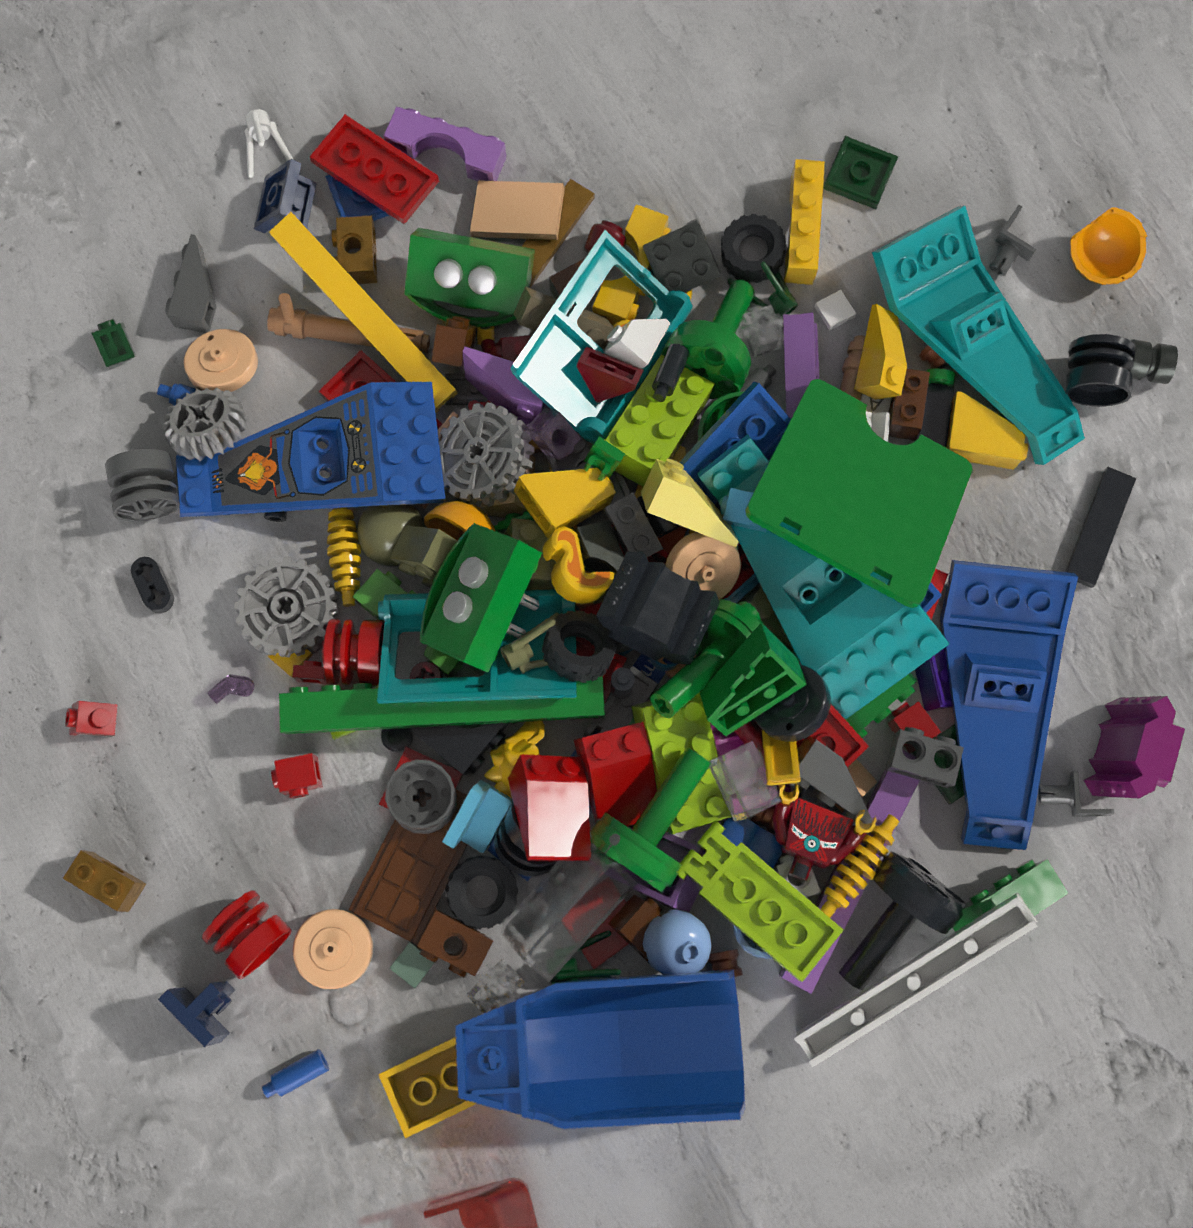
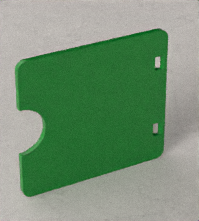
(859, 496)

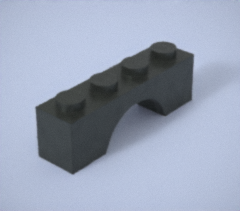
(601, 553)

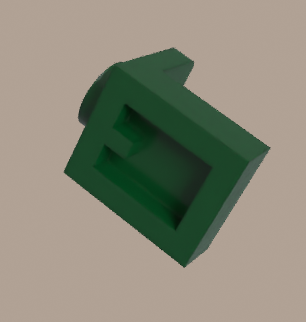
(113, 342)

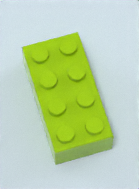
(655, 428)
(667, 742)

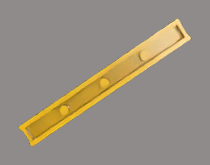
(359, 307)

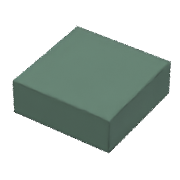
(411, 965)

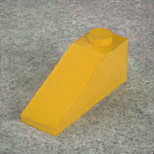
(883, 356)

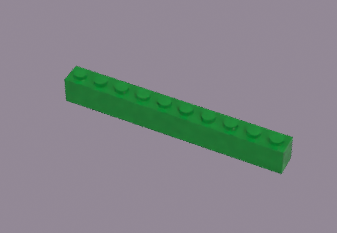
(358, 710)

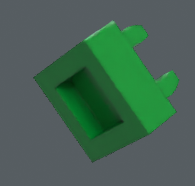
(604, 457)

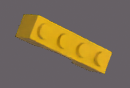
(805, 222)
(619, 297)

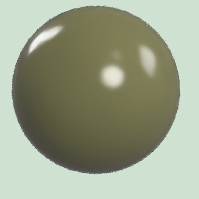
(381, 528)

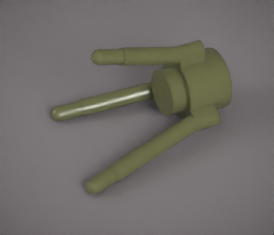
(519, 651)

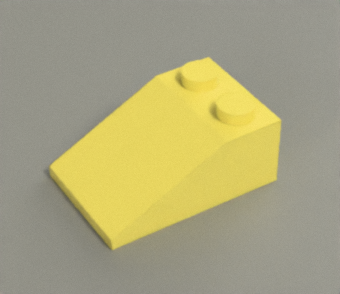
(678, 498)

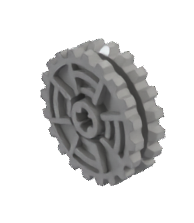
(484, 454)
(263, 614)

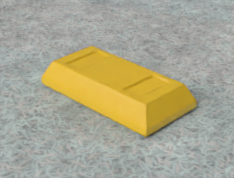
(780, 761)

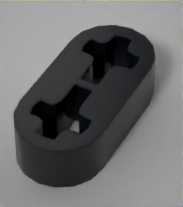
(145, 587)

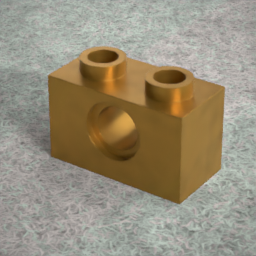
(361, 234)
(104, 881)

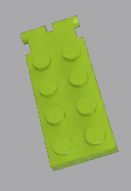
(760, 902)

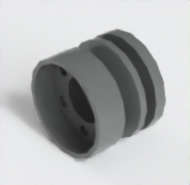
(142, 484)
(406, 786)

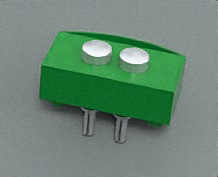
(466, 274)
(478, 596)

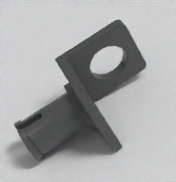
(1011, 247)
(1069, 795)

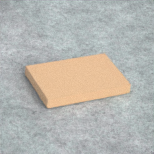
(517, 210)

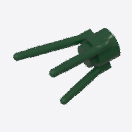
(781, 300)
(570, 971)

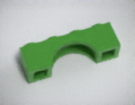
(384, 584)

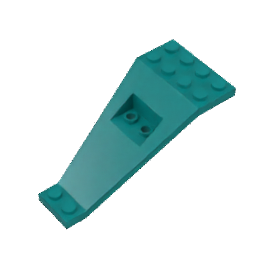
(945, 297)
(844, 628)

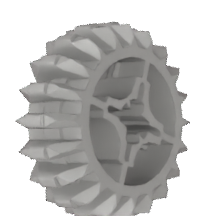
(204, 423)

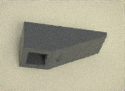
(193, 298)
(831, 777)

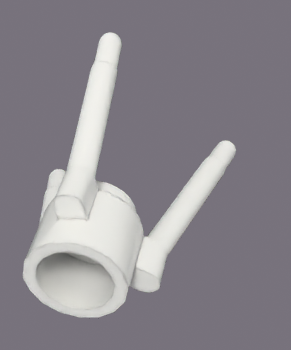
(259, 129)

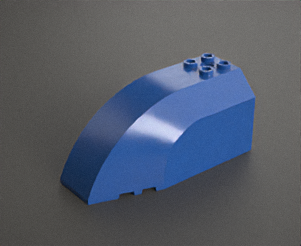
(610, 1052)

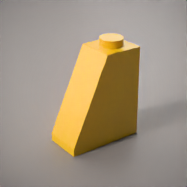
(984, 435)
(563, 497)

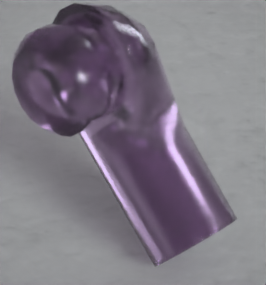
(233, 685)

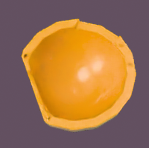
(1109, 247)
(456, 518)

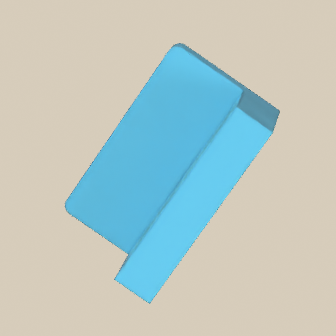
(478, 817)

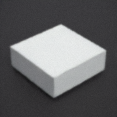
(835, 310)

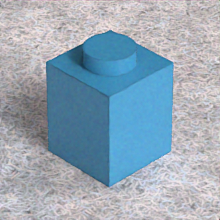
(734, 508)

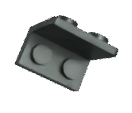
(682, 258)

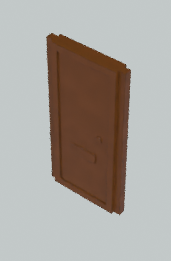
(408, 877)

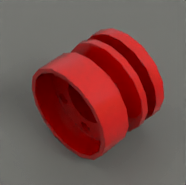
(351, 652)
(242, 929)

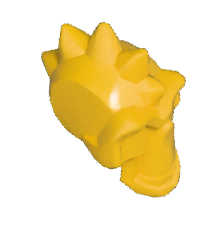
(505, 757)

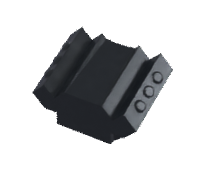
(656, 610)

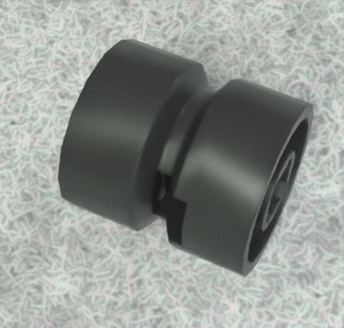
(1154, 362)

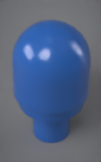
(177, 391)

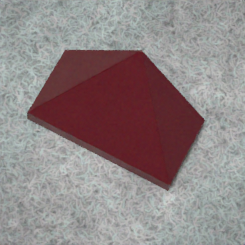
(607, 375)

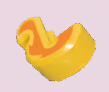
(569, 572)

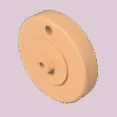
(221, 360)
(707, 562)
(332, 949)

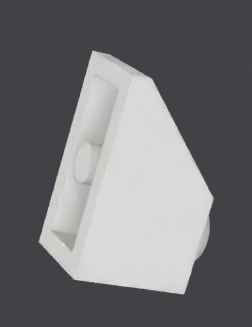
(636, 341)

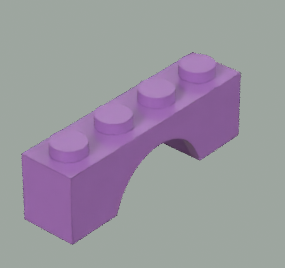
(417, 133)

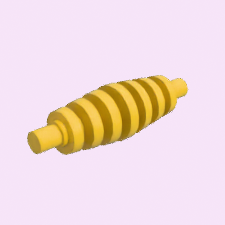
(344, 553)
(859, 866)

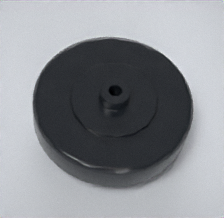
(800, 712)

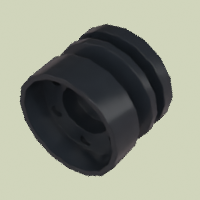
(1100, 370)
(511, 851)

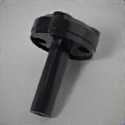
(914, 896)

